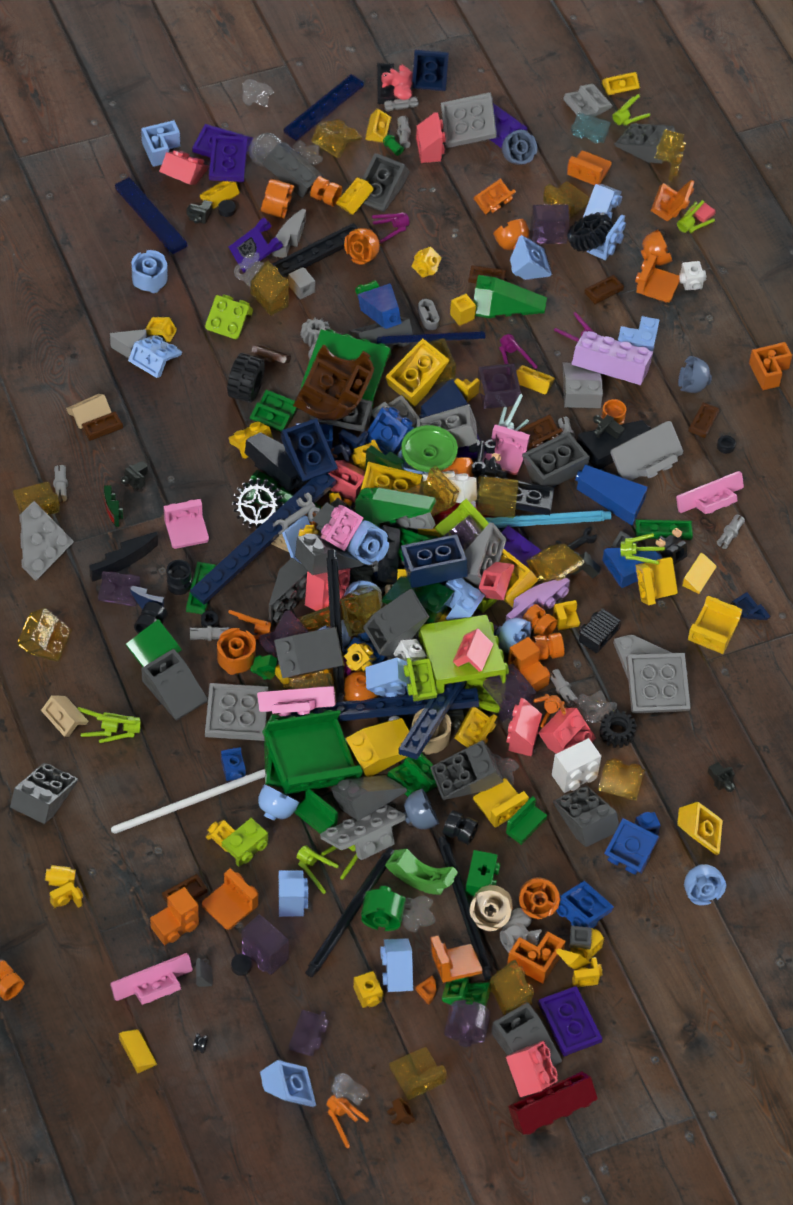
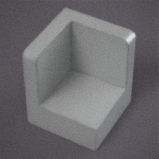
(301, 283)

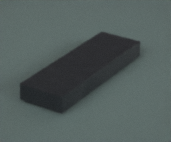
(387, 93)

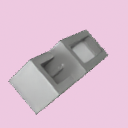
(290, 233)

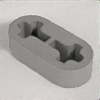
(425, 315)

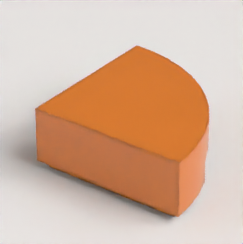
(427, 989)

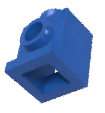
(233, 764)
(649, 822)

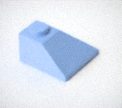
(529, 260)
(288, 1083)

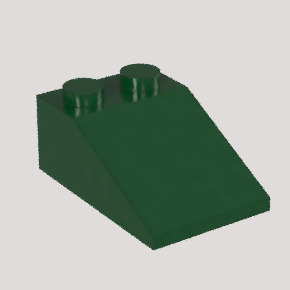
(433, 597)

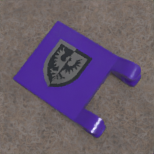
(255, 242)

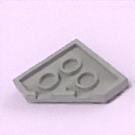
(40, 540)
(633, 646)

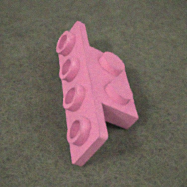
(712, 495)
(296, 700)
(153, 981)

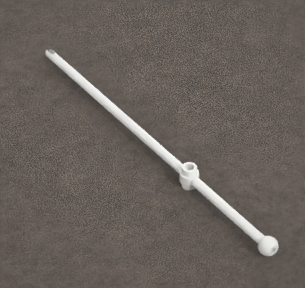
(195, 799)

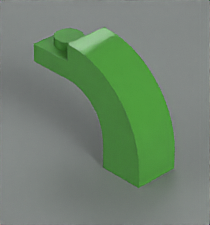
(419, 875)

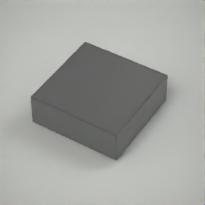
(580, 937)

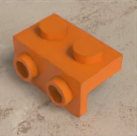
(494, 196)

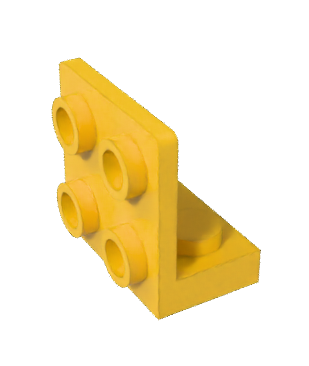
(656, 580)
(500, 802)

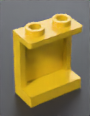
(715, 625)

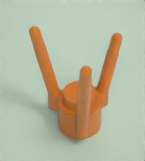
(261, 626)
(551, 705)
(339, 1107)

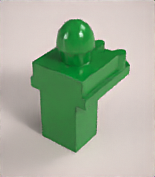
(264, 666)

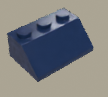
(434, 561)

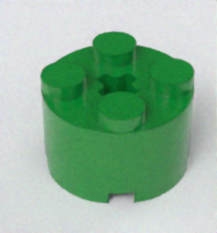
(383, 909)

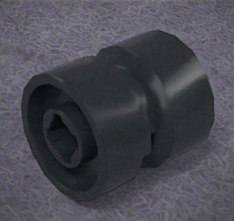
(179, 577)
(149, 614)
(454, 825)

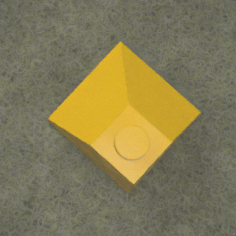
(701, 825)

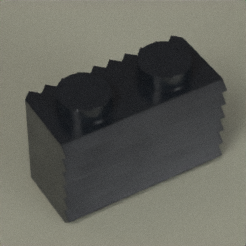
(599, 630)

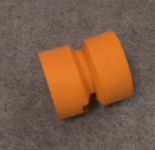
(326, 191)
(615, 409)
(541, 623)
(552, 646)
(10, 982)

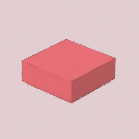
(704, 212)

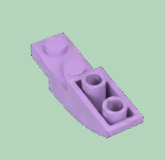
(543, 595)

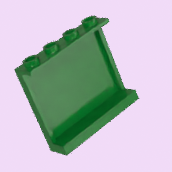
(349, 349)
(309, 751)

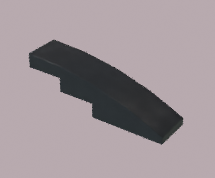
(130, 552)

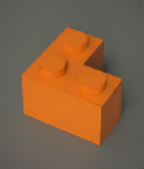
(769, 363)
(525, 658)
(177, 918)
(535, 960)

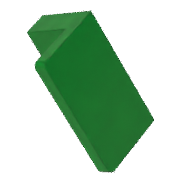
(317, 812)
(525, 821)

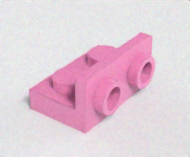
(341, 527)

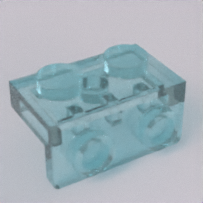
(590, 127)

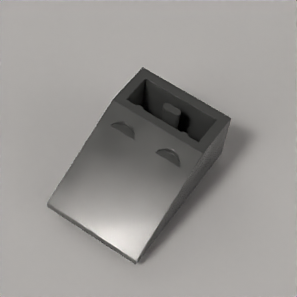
(643, 140)
(288, 589)
(395, 623)
(173, 684)
(467, 772)
(42, 792)
(587, 815)
(522, 1029)

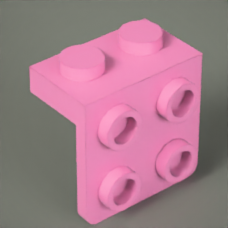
(510, 446)
(185, 524)

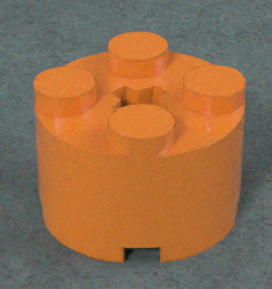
(277, 198)
(236, 650)

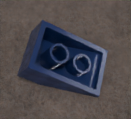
(430, 70)
(308, 450)

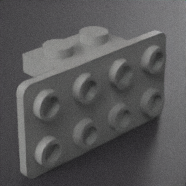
(648, 452)
(368, 835)

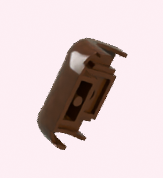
(334, 385)

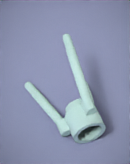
(507, 423)

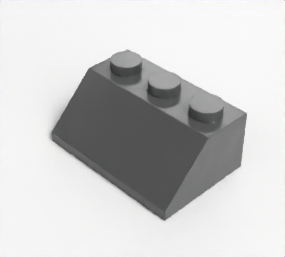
(291, 168)
(373, 331)
(357, 420)
(555, 461)

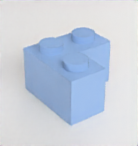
(159, 139)
(603, 200)
(644, 336)
(464, 599)
(387, 678)
(292, 893)
(398, 960)

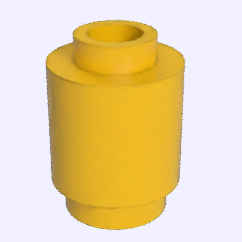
(60, 875)

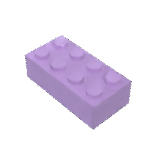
(612, 357)

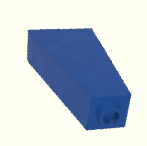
(381, 306)
(612, 492)

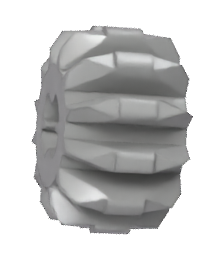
(311, 330)

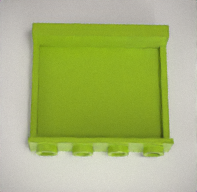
(442, 642)

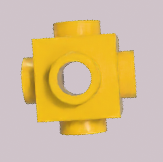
(426, 262)
(365, 659)

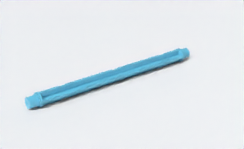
(554, 518)

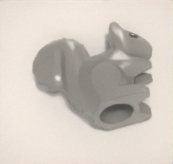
(517, 928)

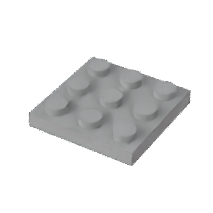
(468, 120)
(658, 683)
(234, 712)

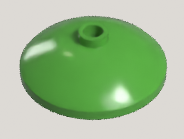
(427, 442)

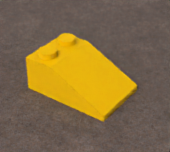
(417, 372)
(389, 478)
(521, 578)
(378, 745)

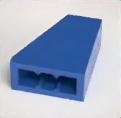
(625, 570)

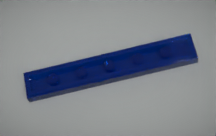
(323, 107)
(151, 215)
(431, 337)

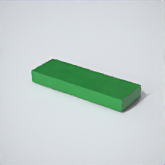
(663, 528)
(194, 605)

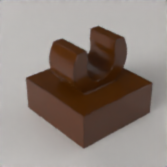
(403, 1112)

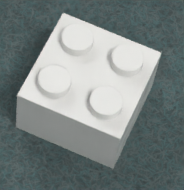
(576, 765)

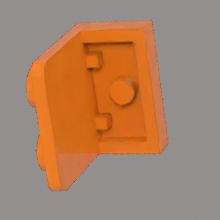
(588, 167)
(669, 202)
(656, 282)
(231, 900)

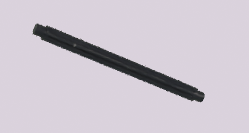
(335, 618)
(464, 906)
(349, 913)

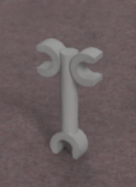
(307, 508)

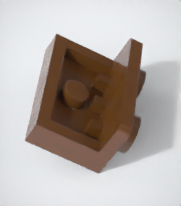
(541, 431)

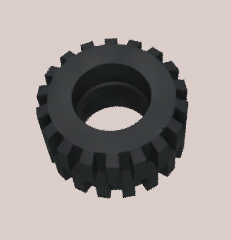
(245, 377)

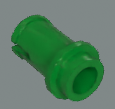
(389, 141)
(366, 287)

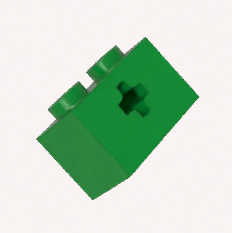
(481, 864)

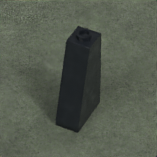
(599, 448)
(273, 460)

